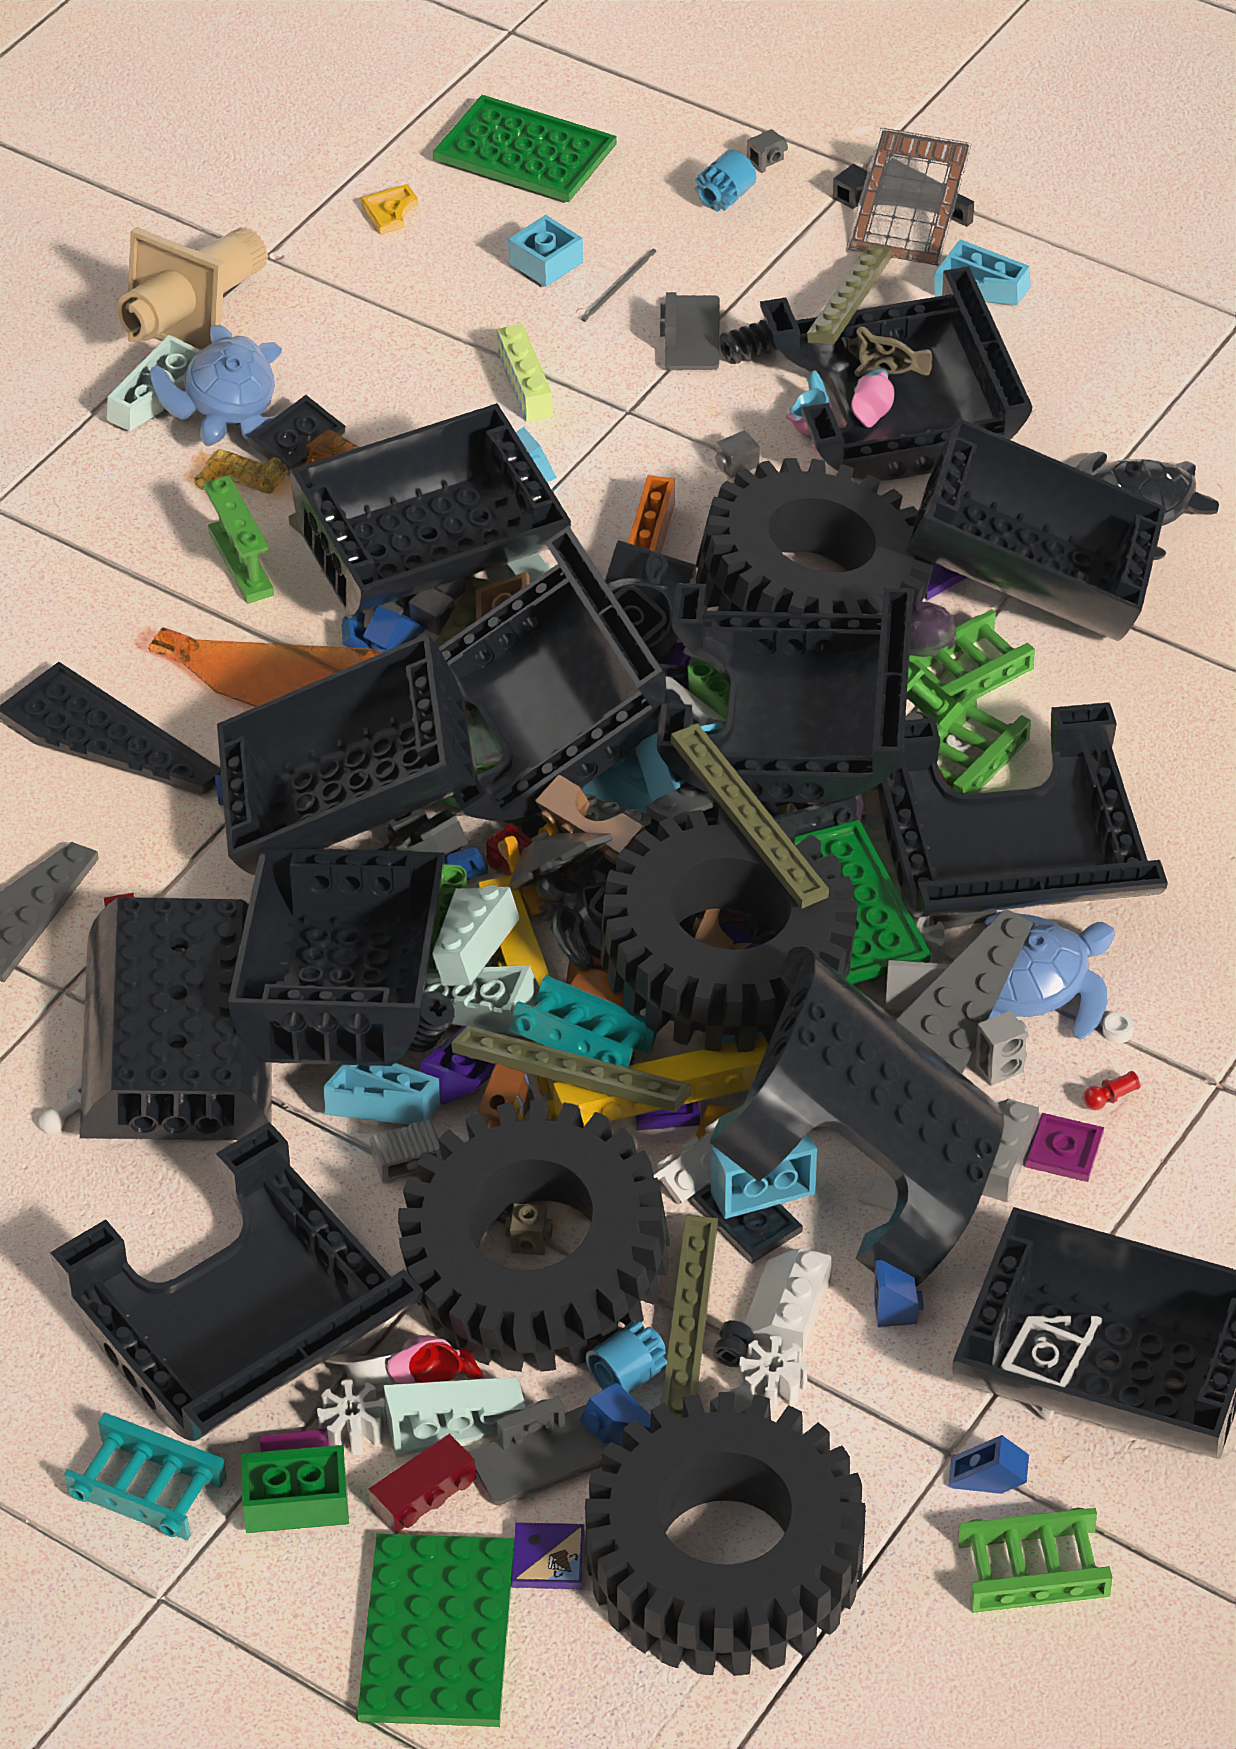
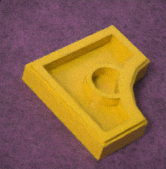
(388, 207)

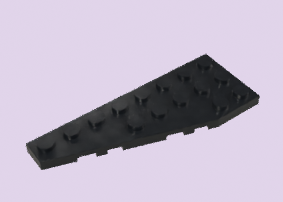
(85, 721)

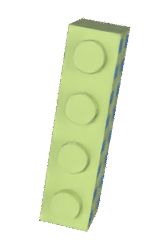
(524, 372)

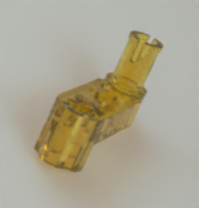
(243, 471)

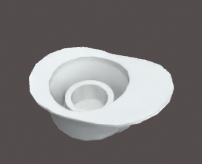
(365, 1369)

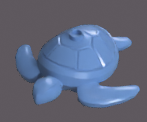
(225, 383)
(1054, 970)

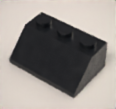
(629, 563)

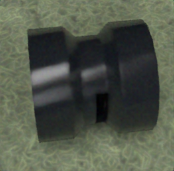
(733, 1343)

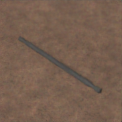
(619, 285)

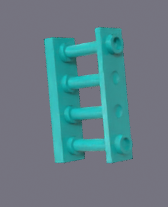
(586, 1011)
(146, 1446)

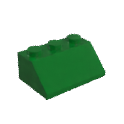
(294, 1489)

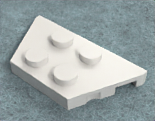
(1038, 1324)

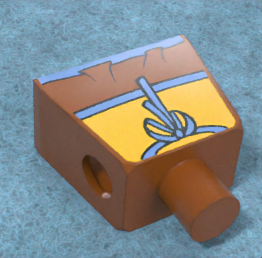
(505, 1087)

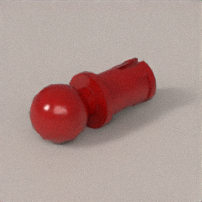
(1096, 1097)

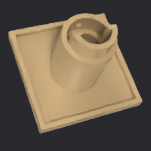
(183, 288)

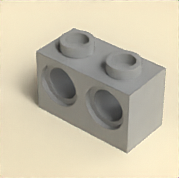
(1001, 1047)

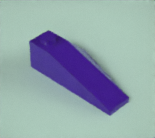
(456, 1072)

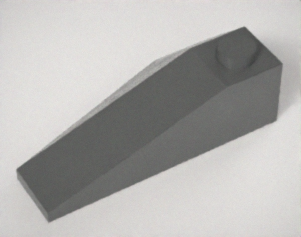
(436, 834)
(554, 855)

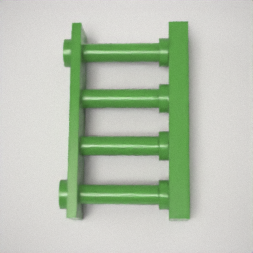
(238, 539)
(991, 673)
(931, 698)
(996, 752)
(1038, 1589)

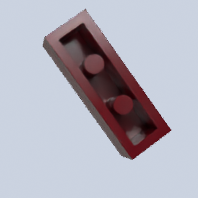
(422, 1484)

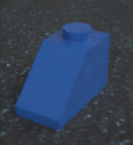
(390, 629)
(895, 1296)
(611, 1412)
(990, 1467)

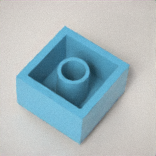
(545, 250)

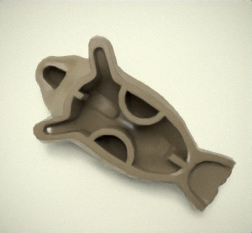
(887, 354)

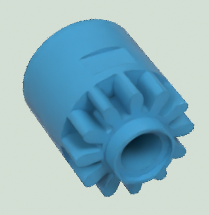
(725, 180)
(627, 1357)

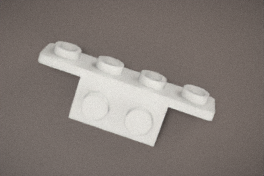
(690, 1168)

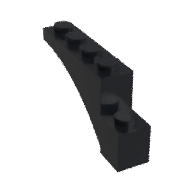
(850, 183)

